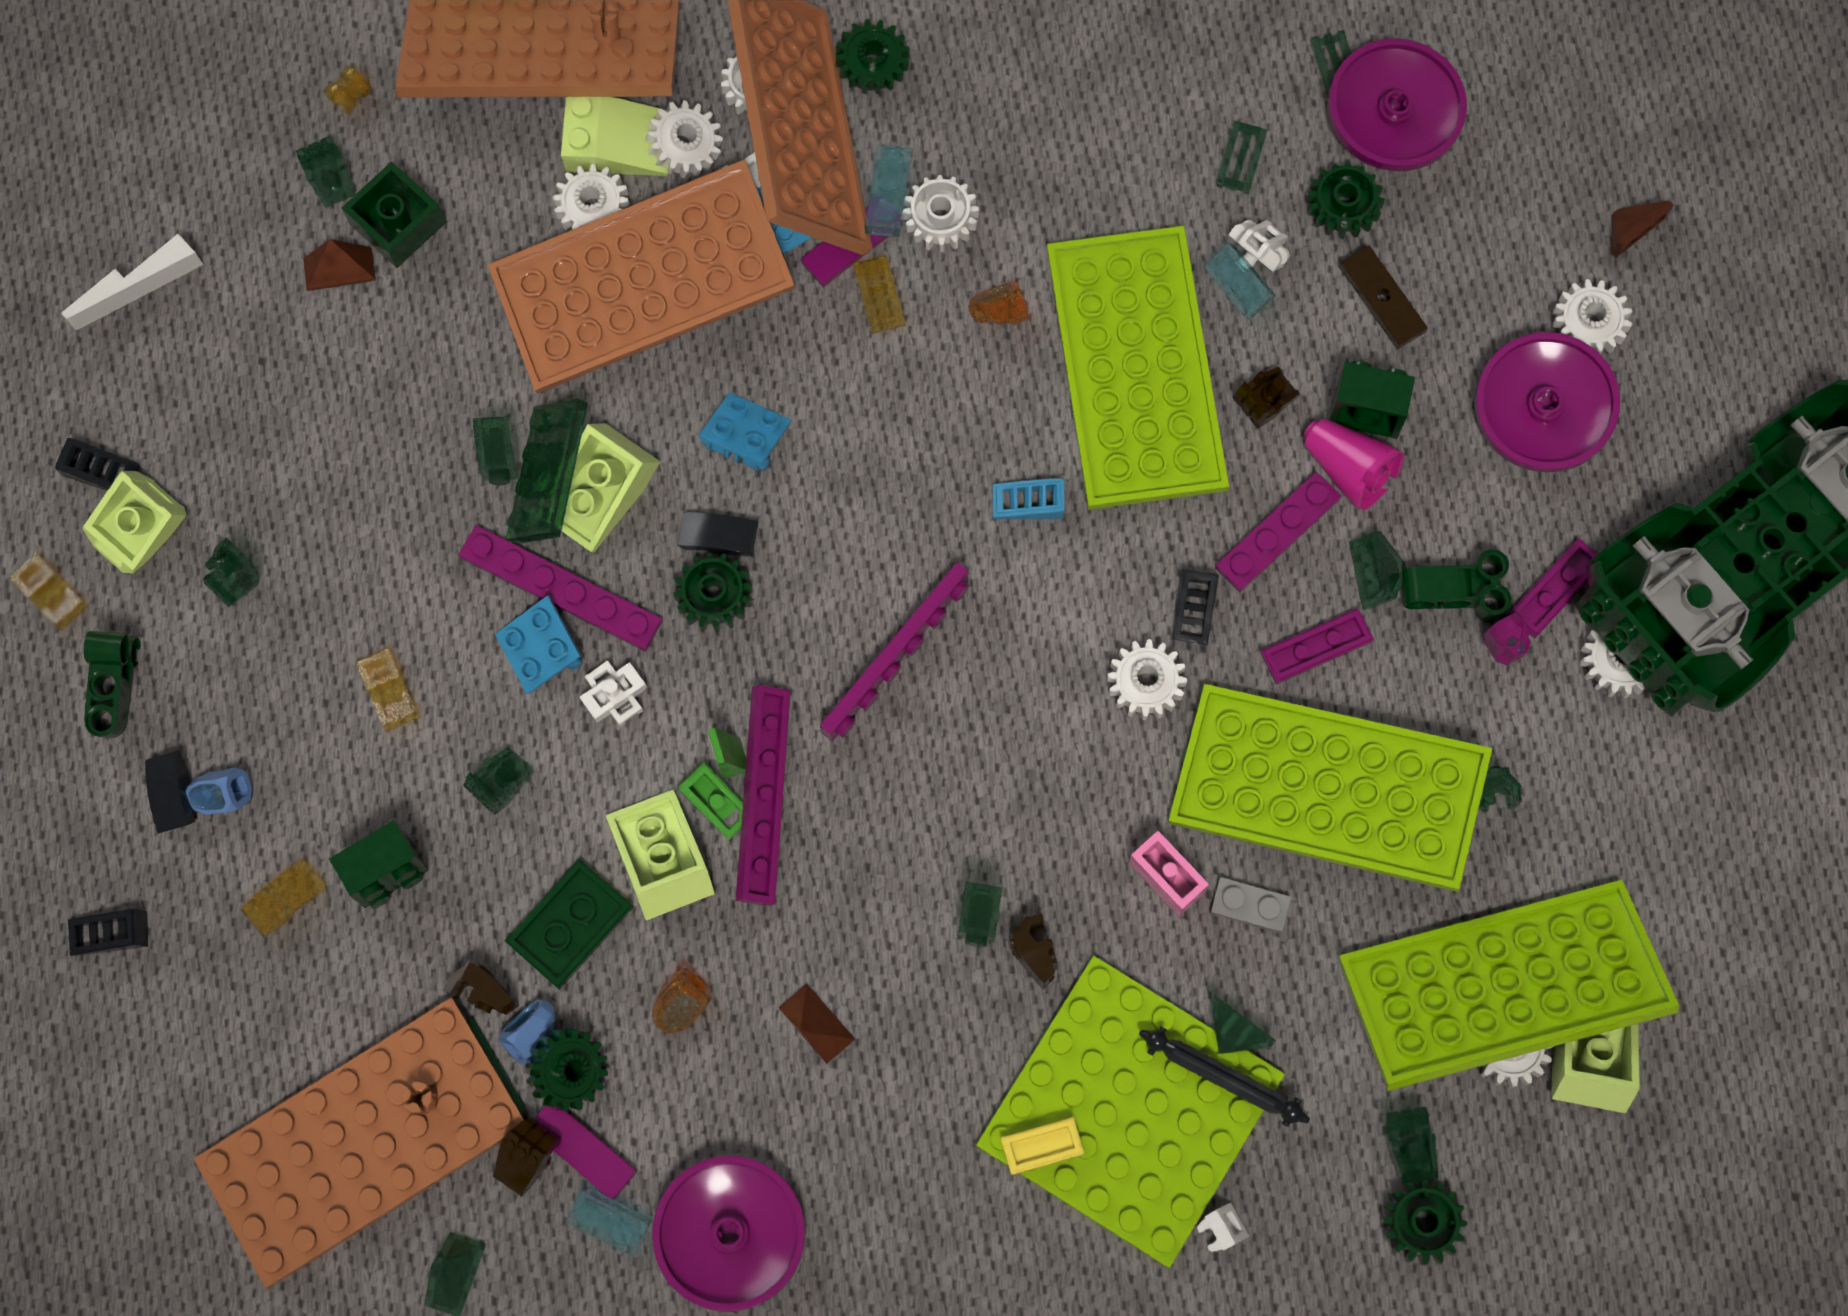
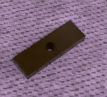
(1372, 279)

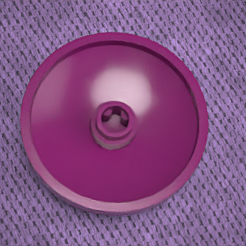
(1397, 104)
(1547, 402)
(728, 1233)

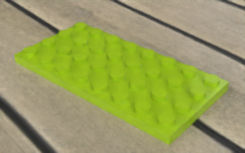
(1137, 368)
(1331, 787)
(1507, 984)

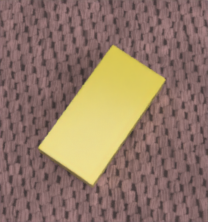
(1042, 1146)

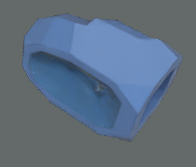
(220, 791)
(526, 1029)

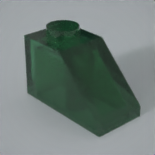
(496, 449)
(980, 914)

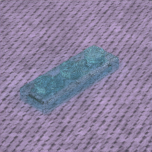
(888, 191)

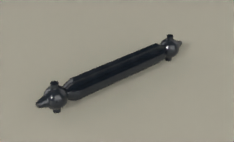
(1224, 1076)

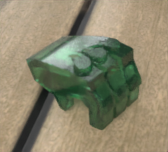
(326, 171)
(232, 573)
(498, 780)
(1500, 781)
(1411, 1145)

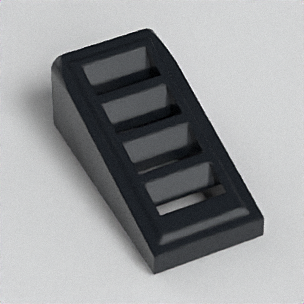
(70, 454)
(1201, 578)
(131, 932)

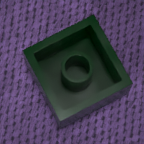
(394, 214)
(1372, 399)
(379, 865)

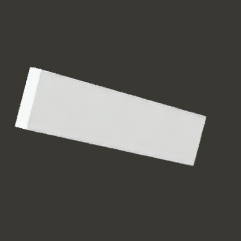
(114, 291)

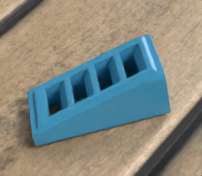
(1042, 511)

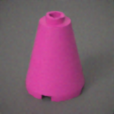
(1353, 461)

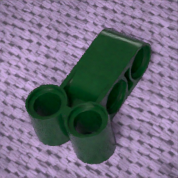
(1459, 587)
(109, 656)

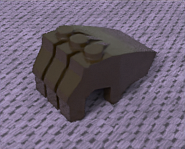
(1265, 396)
(1034, 956)
(486, 991)
(525, 1155)

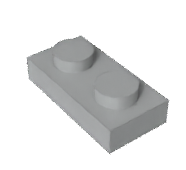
(1250, 905)

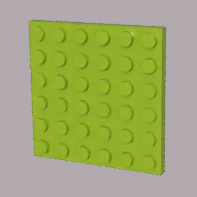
(1146, 1126)

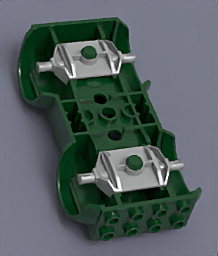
(1670, 584)

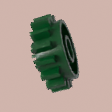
(877, 41)
(1342, 216)
(714, 610)
(548, 1067)
(1444, 1217)

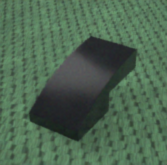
(717, 533)
(166, 793)

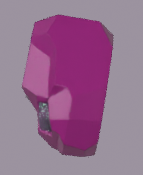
(1508, 639)

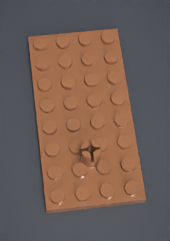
(538, 48)
(799, 121)
(641, 276)
(359, 1142)

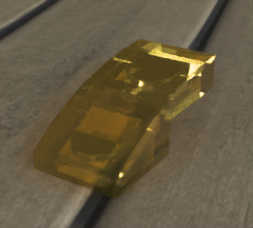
(879, 294)
(48, 591)
(387, 690)
(283, 897)

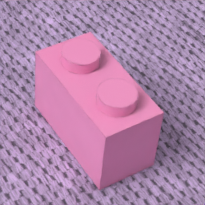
(1168, 873)

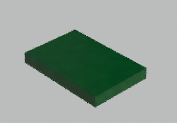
(569, 924)

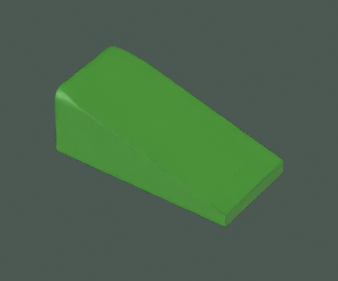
(728, 753)
(712, 798)

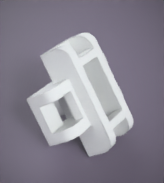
(1261, 244)
(613, 692)

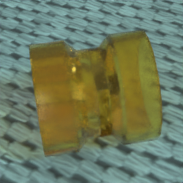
(347, 89)

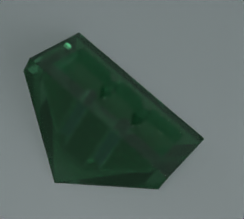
(1376, 569)
(1235, 1032)
(453, 1274)

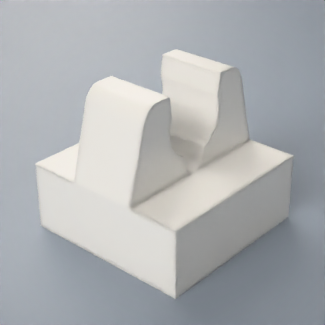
(1225, 1226)

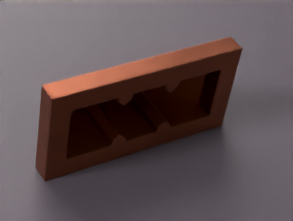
(1635, 222)
(338, 264)
(816, 1023)

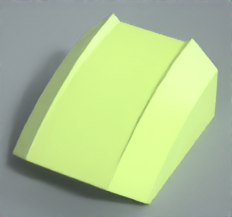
(133, 521)

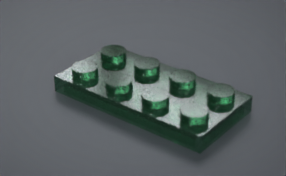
(547, 471)

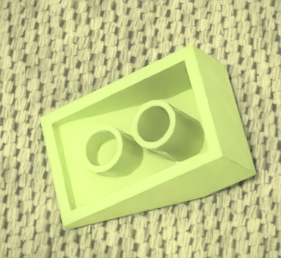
(609, 135)
(605, 484)
(660, 854)
(1598, 1070)

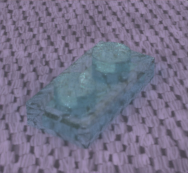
(1239, 281)
(609, 1221)

